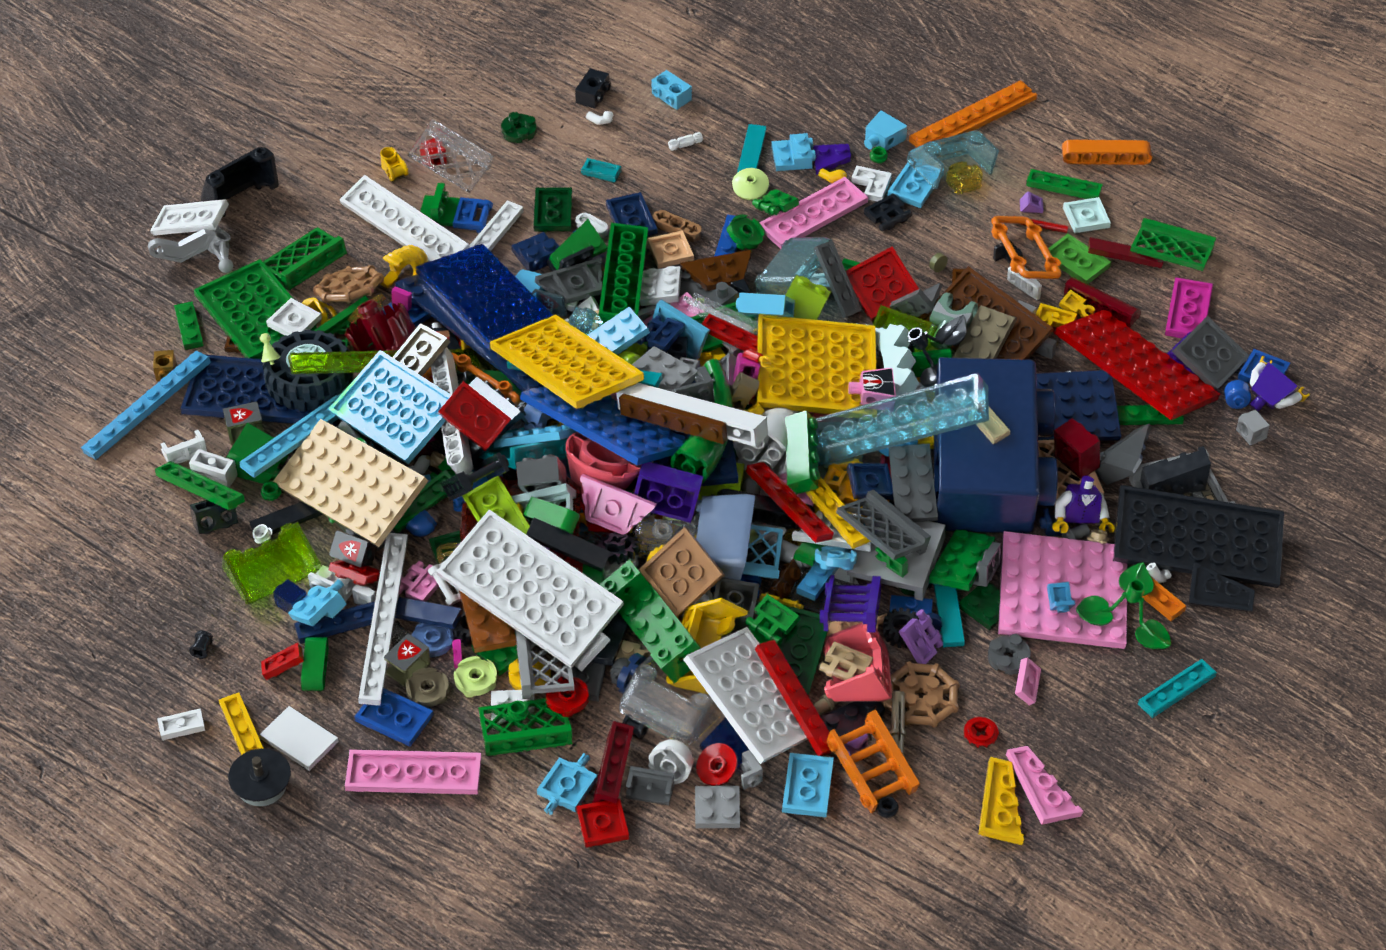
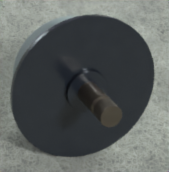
(259, 776)

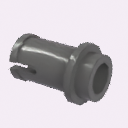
(1077, 532)

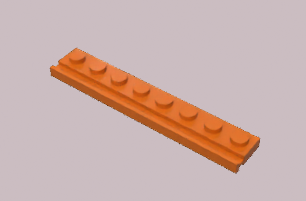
(977, 114)

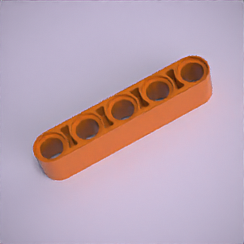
(1107, 152)

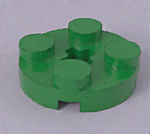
(743, 240)

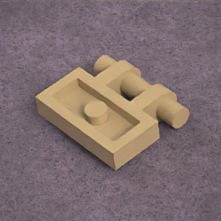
(847, 659)

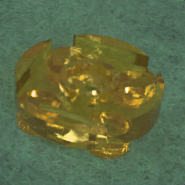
(971, 182)

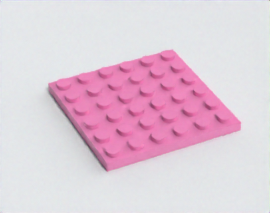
(1036, 561)

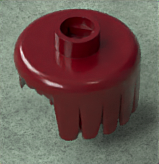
(385, 331)

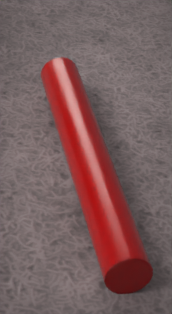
(1051, 226)

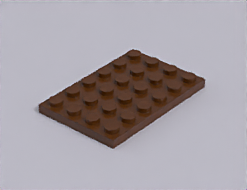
(1028, 331)

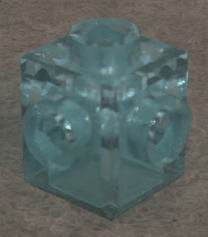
(585, 320)

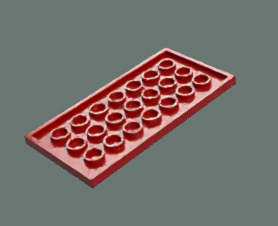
(1137, 364)

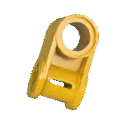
(392, 163)

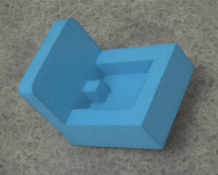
(1060, 597)

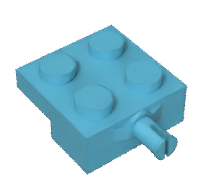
(318, 603)

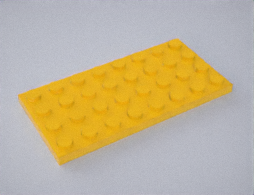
(567, 361)

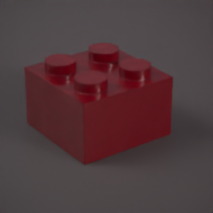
(1077, 448)

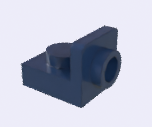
(1046, 523)

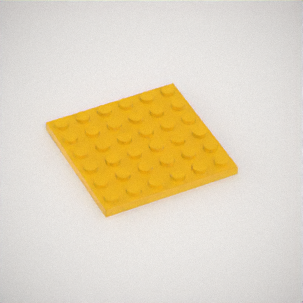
(812, 363)

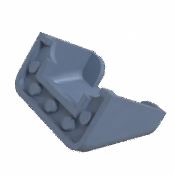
(725, 530)

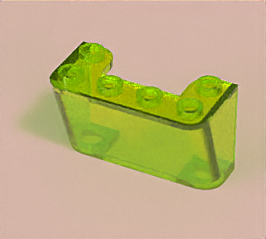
(262, 569)

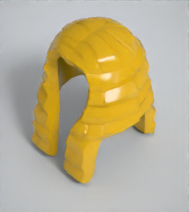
(400, 258)

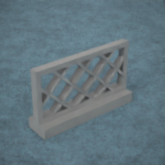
(527, 670)

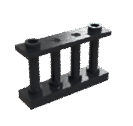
(462, 484)

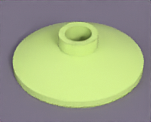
(750, 190)

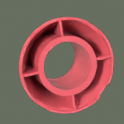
(598, 462)

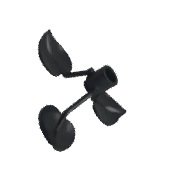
(950, 334)

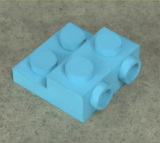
(793, 153)

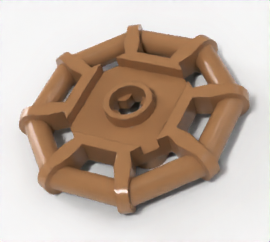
(348, 284)
(928, 685)

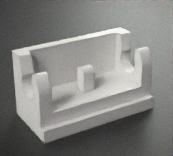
(184, 450)

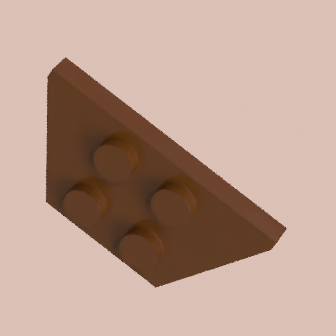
(718, 269)

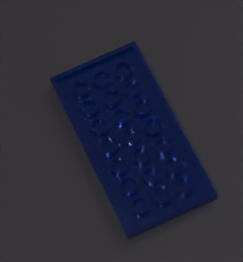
(482, 293)

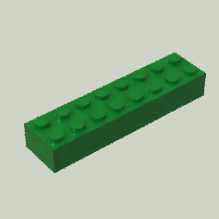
(623, 270)

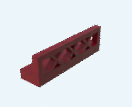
(613, 762)

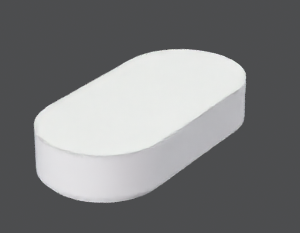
(600, 226)

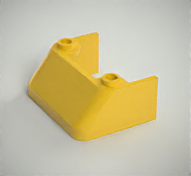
(706, 625)

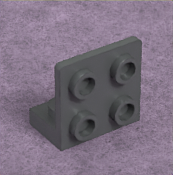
(917, 301)
(701, 389)
(988, 565)

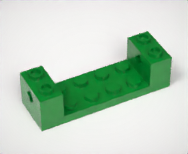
(652, 620)

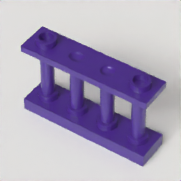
(868, 611)

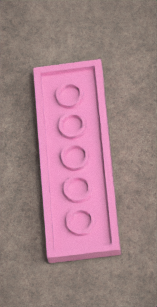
(814, 212)
(413, 772)

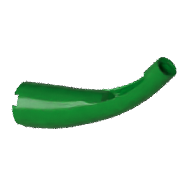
(699, 454)

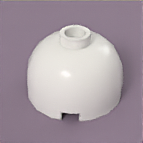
(672, 757)

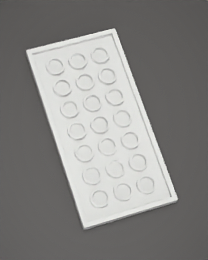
(530, 588)

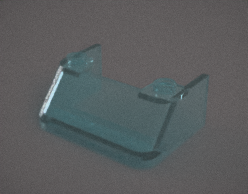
(928, 157)

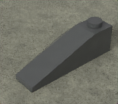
(1124, 456)

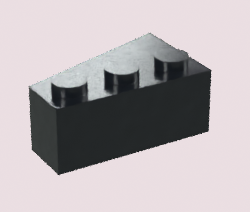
(1180, 475)

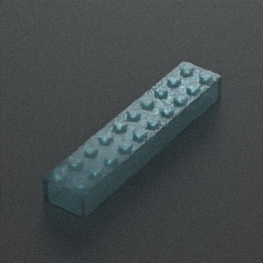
(902, 419)

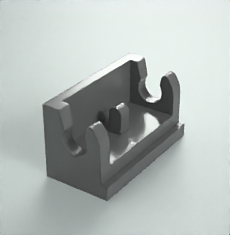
(650, 785)

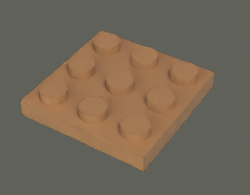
(681, 572)

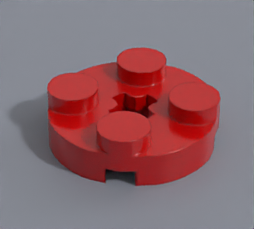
(568, 706)

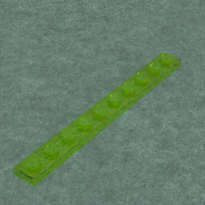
(347, 361)

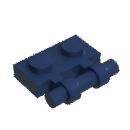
(664, 334)

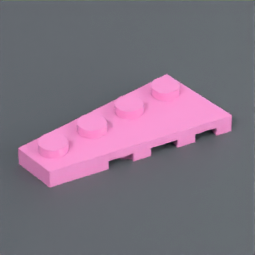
(1041, 788)

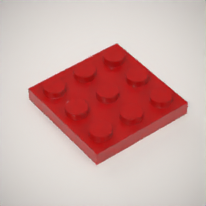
(880, 281)

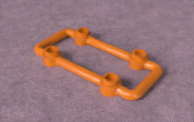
(1033, 233)
(464, 364)

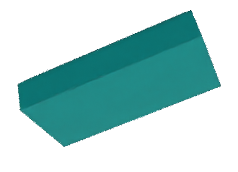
(601, 170)

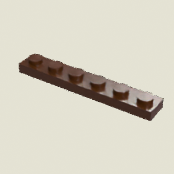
(673, 418)

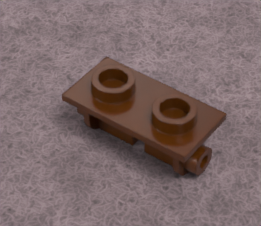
(786, 580)

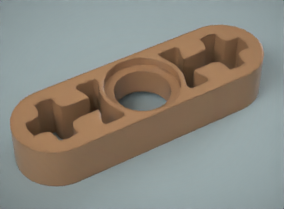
(666, 220)

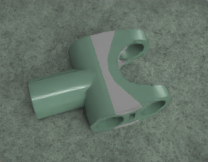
(943, 314)

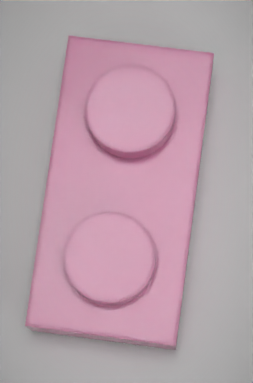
(1028, 681)

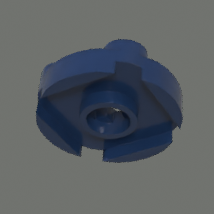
(627, 672)

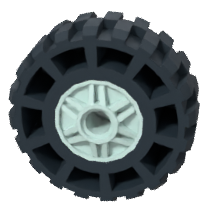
(304, 390)

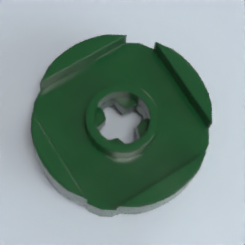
(527, 127)

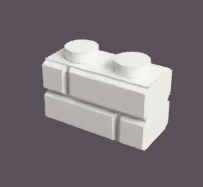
(214, 467)

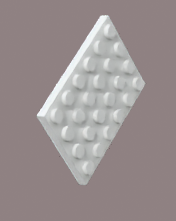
(746, 694)

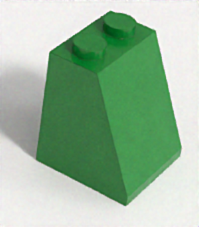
(247, 443)

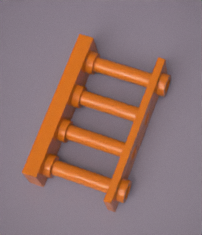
(885, 744)

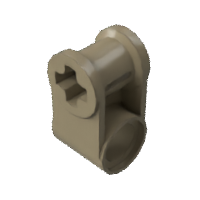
(743, 390)

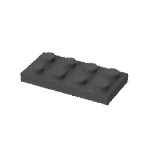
(913, 482)

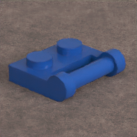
(467, 211)

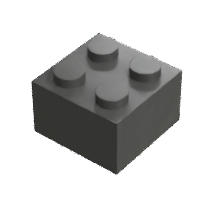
(540, 473)
(739, 593)

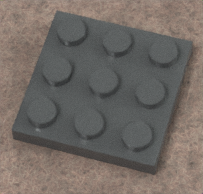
(1211, 353)

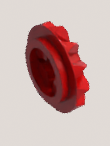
(980, 724)

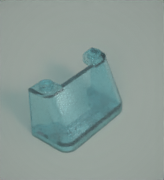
(793, 259)

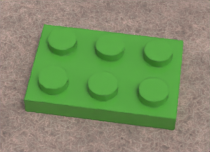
(1076, 259)

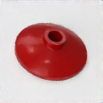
(709, 761)

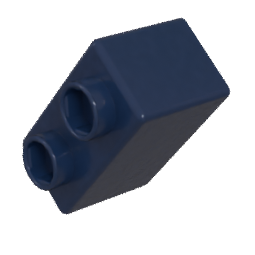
(1001, 483)

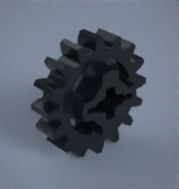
(621, 547)

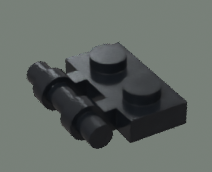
(884, 209)

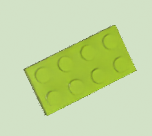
(495, 497)

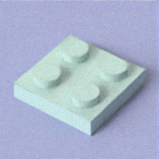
(1086, 215)

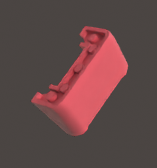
(876, 681)

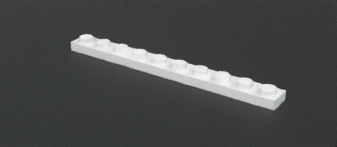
(383, 619)

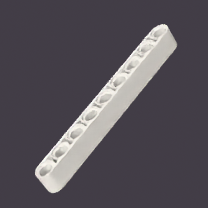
(455, 442)

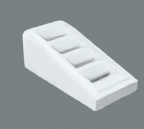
(1029, 286)

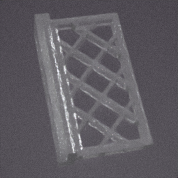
(461, 147)
(703, 307)

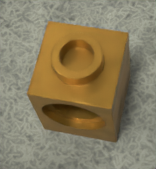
(163, 363)

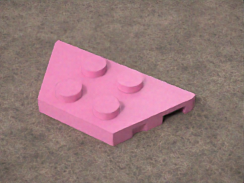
(613, 506)

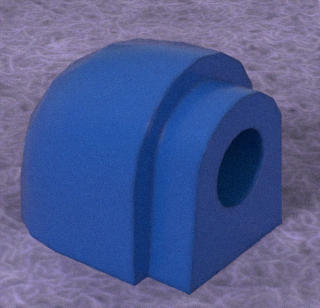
(422, 524)

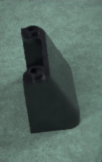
(251, 169)

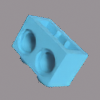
(671, 89)

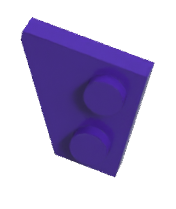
(831, 156)

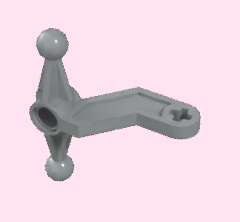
(213, 240)

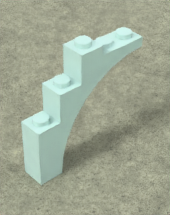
(894, 348)

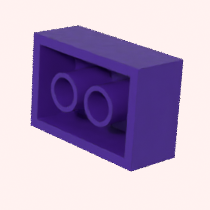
(670, 489)

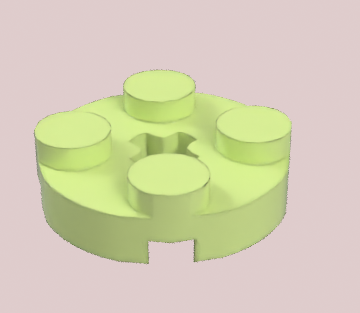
(478, 686)

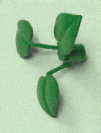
(1136, 583)

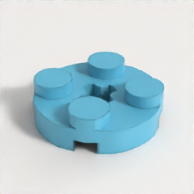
(835, 557)

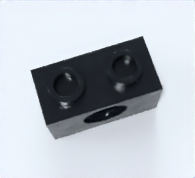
(592, 88)

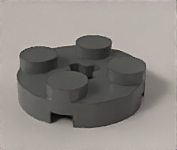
(1003, 645)

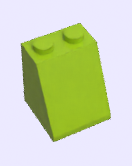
(808, 298)

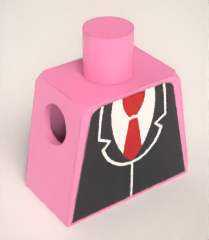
(874, 385)

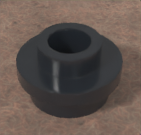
(889, 802)

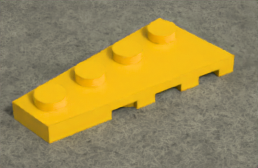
(999, 806)

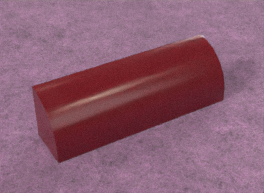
(1103, 301)

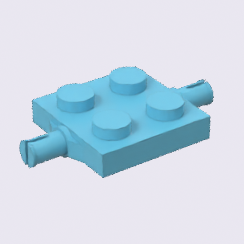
(567, 784)

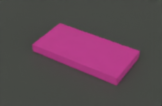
(1188, 306)

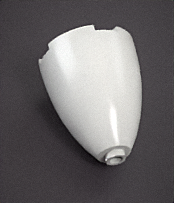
(773, 447)

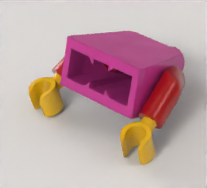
(749, 364)

